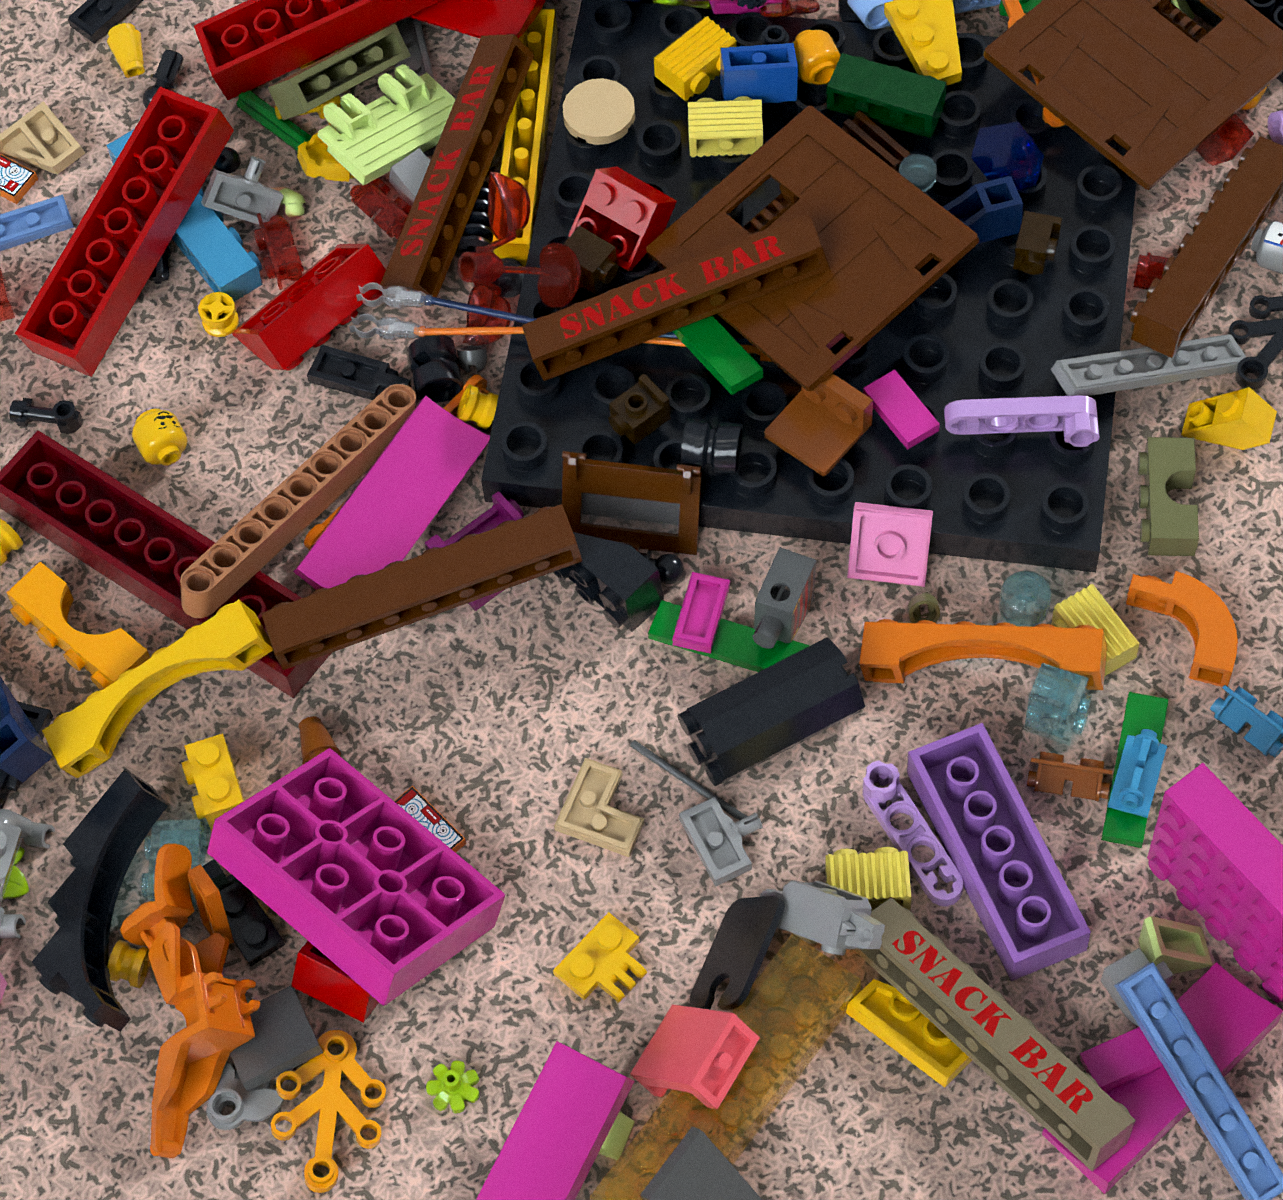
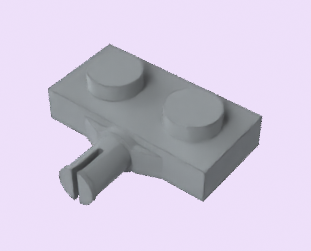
(242, 195)
(719, 839)

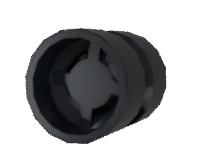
(435, 368)
(712, 445)

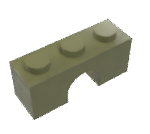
(1168, 526)

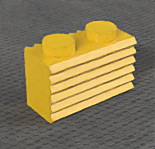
(693, 59)

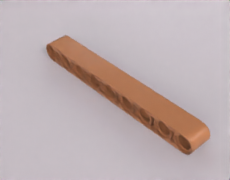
(294, 503)

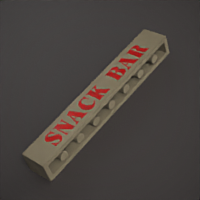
(998, 1038)

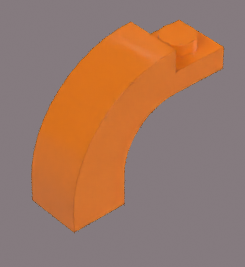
(1200, 613)

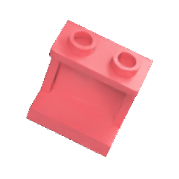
(695, 1054)

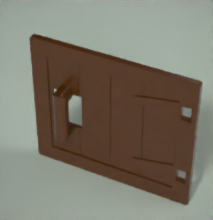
(1141, 73)
(869, 223)

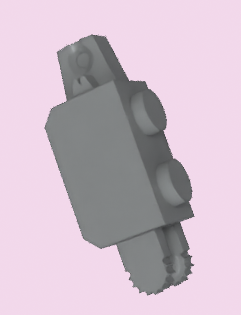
(828, 916)

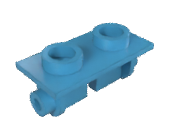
(1239, 710)
(1138, 774)

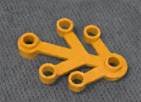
(329, 1101)

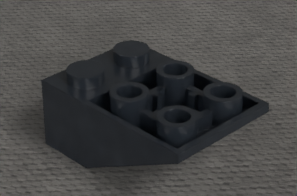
(616, 579)

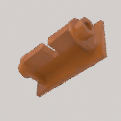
(1053, 772)

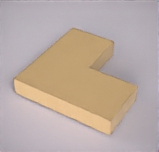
(588, 813)

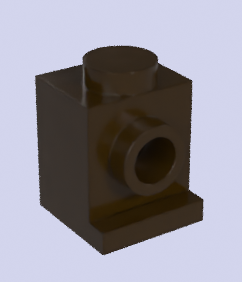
(1036, 242)
(639, 410)

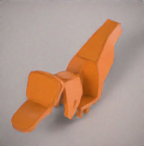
(194, 983)

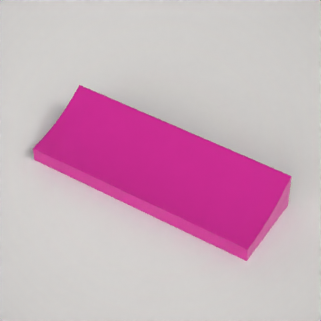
(395, 497)
(1229, 1024)
(558, 1130)

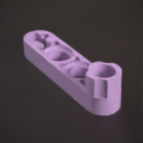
(1069, 414)
(916, 835)

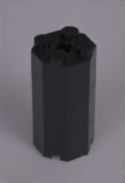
(771, 711)

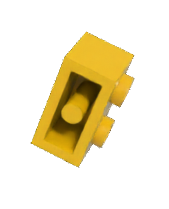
(215, 778)

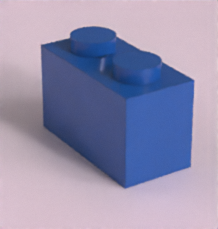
(759, 72)

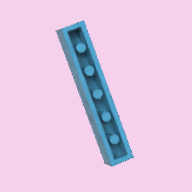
(211, 245)

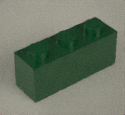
(886, 95)

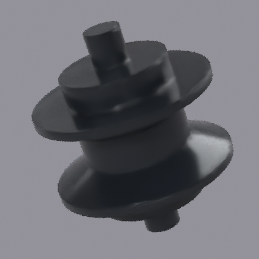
(510, 282)

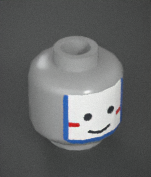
(1269, 247)

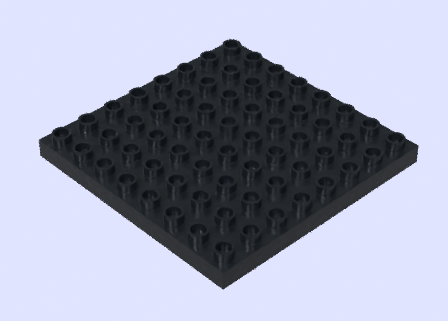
(964, 338)

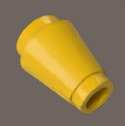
(127, 48)

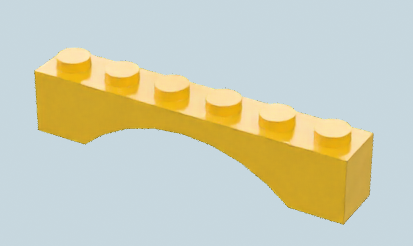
(92, 730)

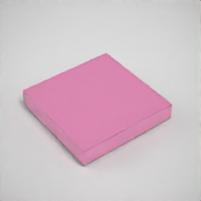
(890, 544)

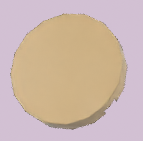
(599, 111)

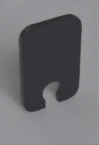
(737, 951)

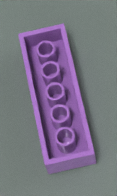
(997, 852)

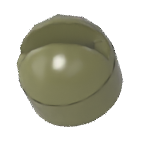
(932, 604)

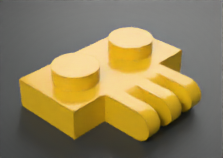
(602, 960)

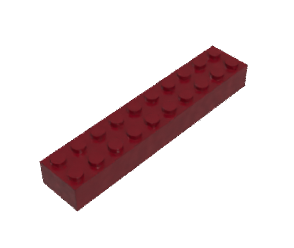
(128, 540)

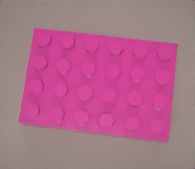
(1224, 870)
(355, 875)

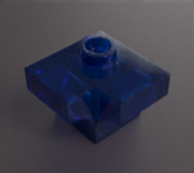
(1008, 152)

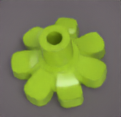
(453, 1086)

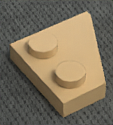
(41, 141)

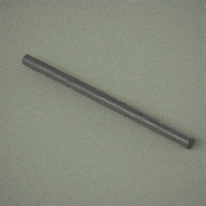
(686, 779)

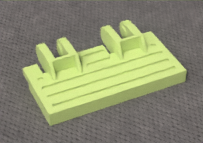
(385, 133)

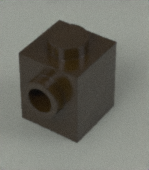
(595, 257)

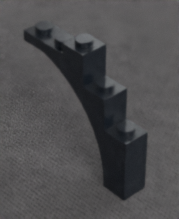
(84, 904)

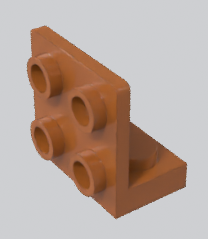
(822, 423)

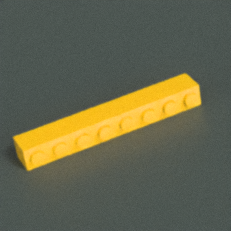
(528, 127)

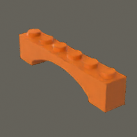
(898, 649)

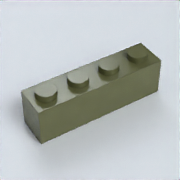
(338, 72)

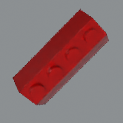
(312, 306)

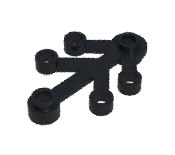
(1259, 364)

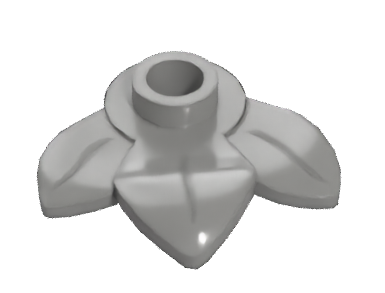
(249, 1105)

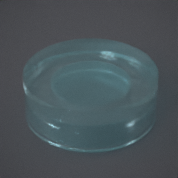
(919, 171)

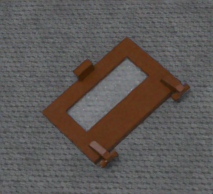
(633, 503)

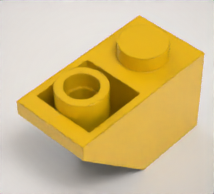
(1231, 420)

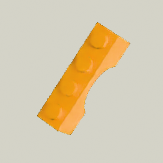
(45, 603)

